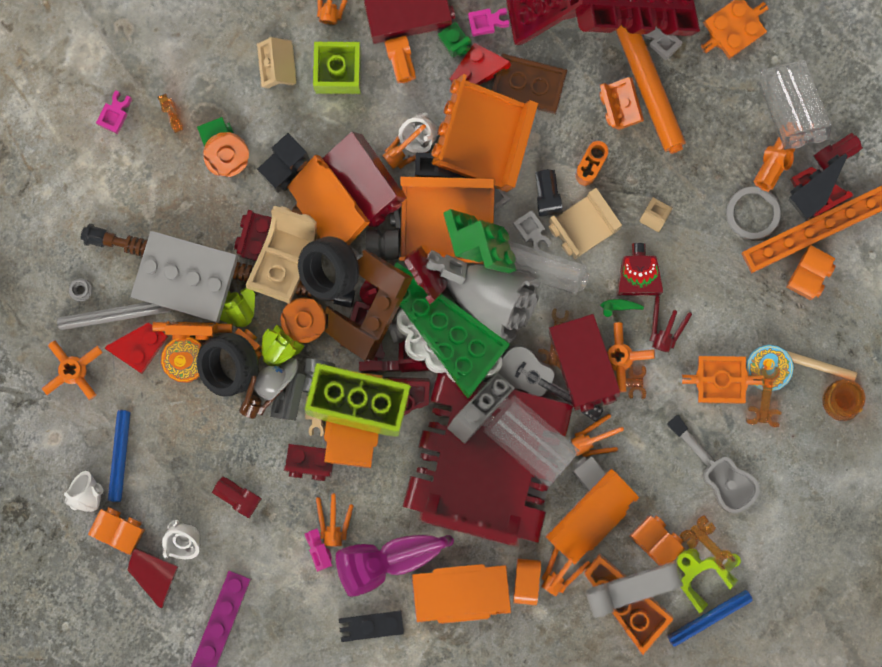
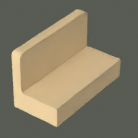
(276, 62)

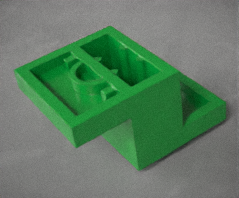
(480, 241)

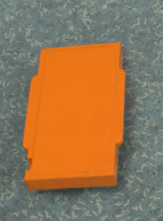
(327, 201)
(349, 444)
(593, 517)
(461, 593)

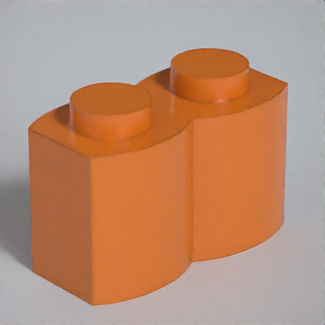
(811, 273)
(117, 531)
(657, 541)

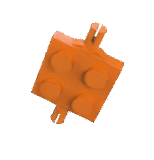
(734, 27)
(201, 330)
(722, 379)

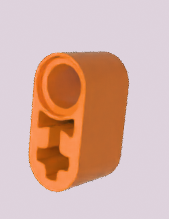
(596, 163)
(527, 581)

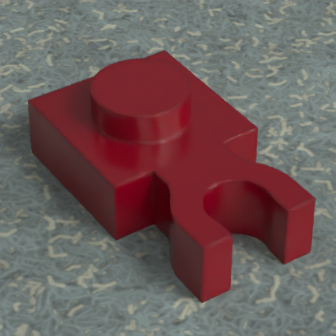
(376, 366)

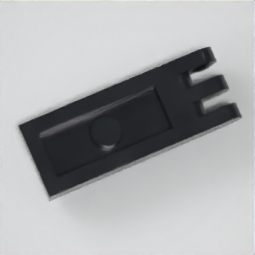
(372, 626)

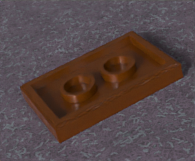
(531, 81)

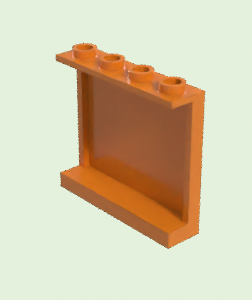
(483, 134)
(426, 202)

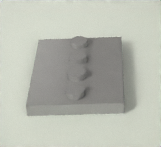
(184, 276)

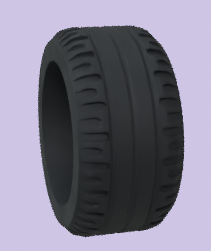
(343, 260)
(210, 369)

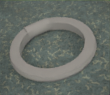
(769, 197)

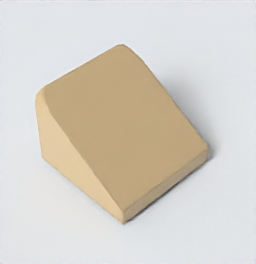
(655, 214)

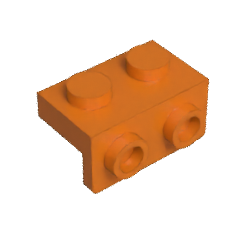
(621, 103)

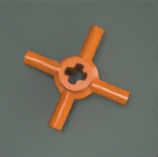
(629, 356)
(63, 370)

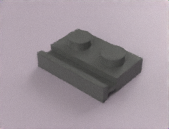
(287, 402)

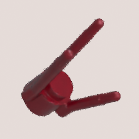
(663, 340)

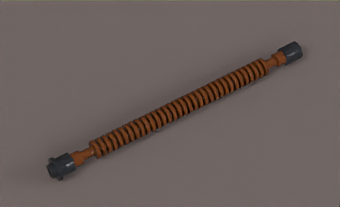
(134, 245)

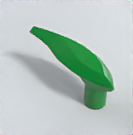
(618, 305)

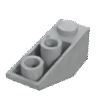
(480, 408)

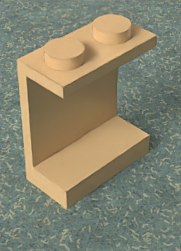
(585, 224)

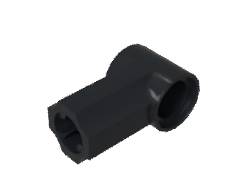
(548, 199)

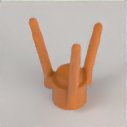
(329, 13)
(395, 155)
(584, 443)
(333, 535)
(554, 582)

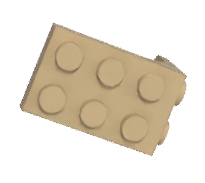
(277, 264)

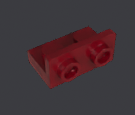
(253, 235)
(307, 461)

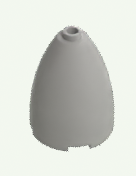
(497, 298)

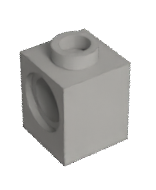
(588, 472)

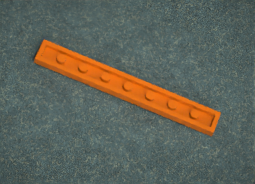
(814, 230)

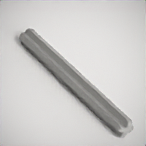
(109, 315)

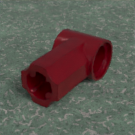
(850, 145)
(241, 499)

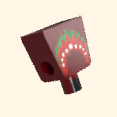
(639, 274)

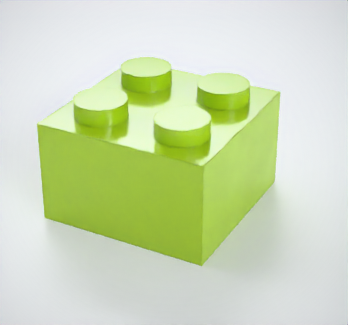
(337, 68)

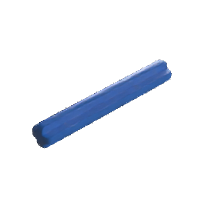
(119, 456)
(710, 618)

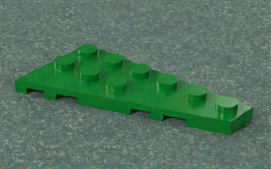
(455, 337)

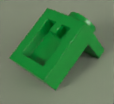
(455, 40)

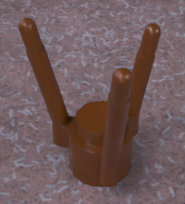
(252, 404)

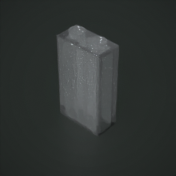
(795, 105)
(550, 268)
(530, 440)

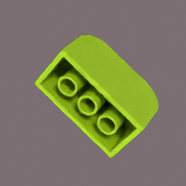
(357, 400)

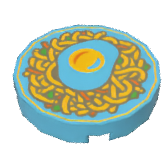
(770, 356)

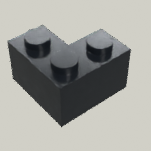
(284, 164)

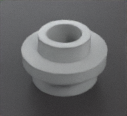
(73, 290)

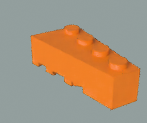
(642, 619)

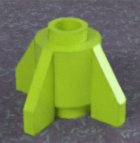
(239, 308)
(278, 346)

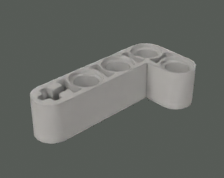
(633, 588)

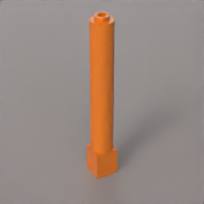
(652, 90)

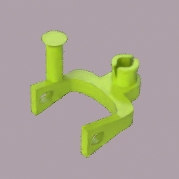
(691, 565)

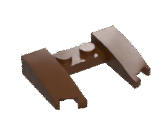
(392, 286)

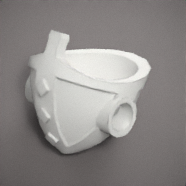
(425, 140)
(84, 493)
(181, 541)

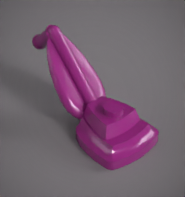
(365, 567)

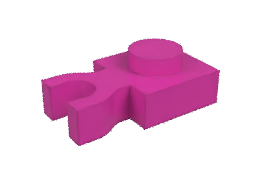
(483, 22)
(112, 115)
(320, 554)

